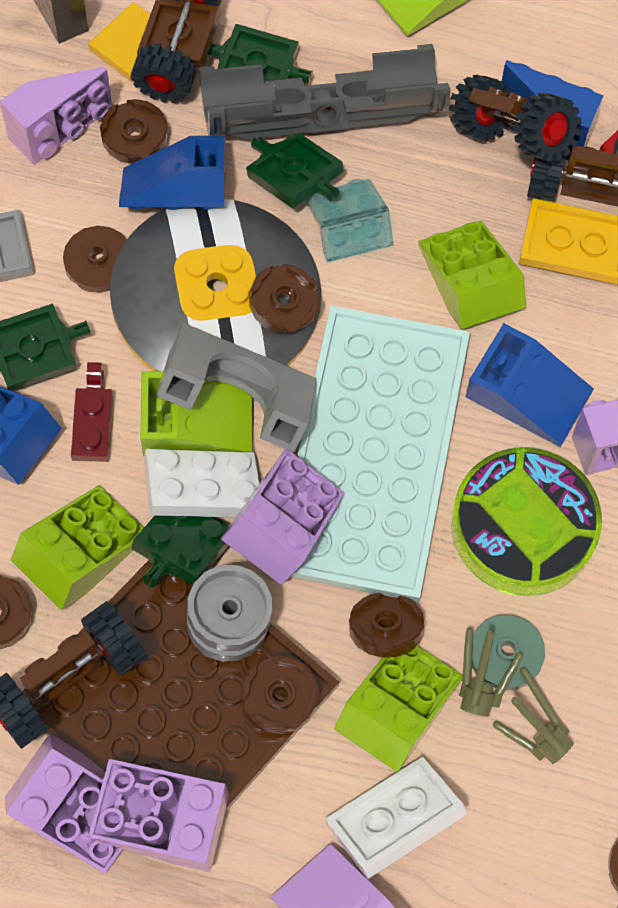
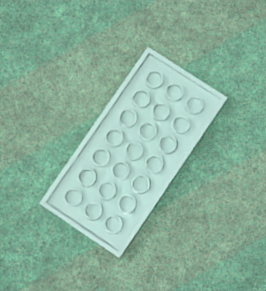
(382, 439)

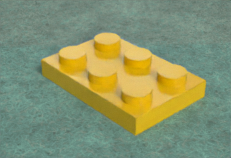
(571, 241)

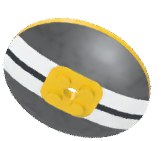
(166, 271)

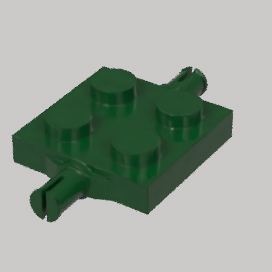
(257, 47)
(294, 169)
(37, 347)
(180, 546)

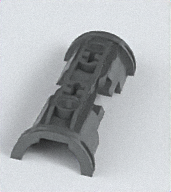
(393, 92)

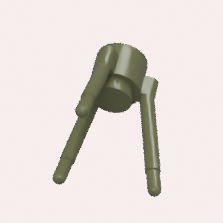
(477, 693)
(550, 740)

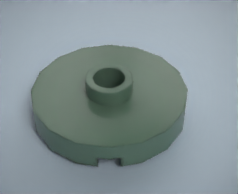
(519, 635)

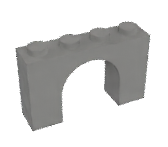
(279, 389)

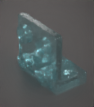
(352, 222)

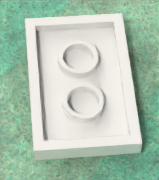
(199, 482)
(395, 817)

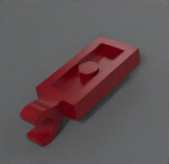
(92, 418)

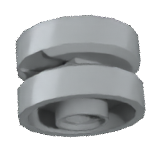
(225, 635)

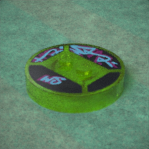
(526, 521)

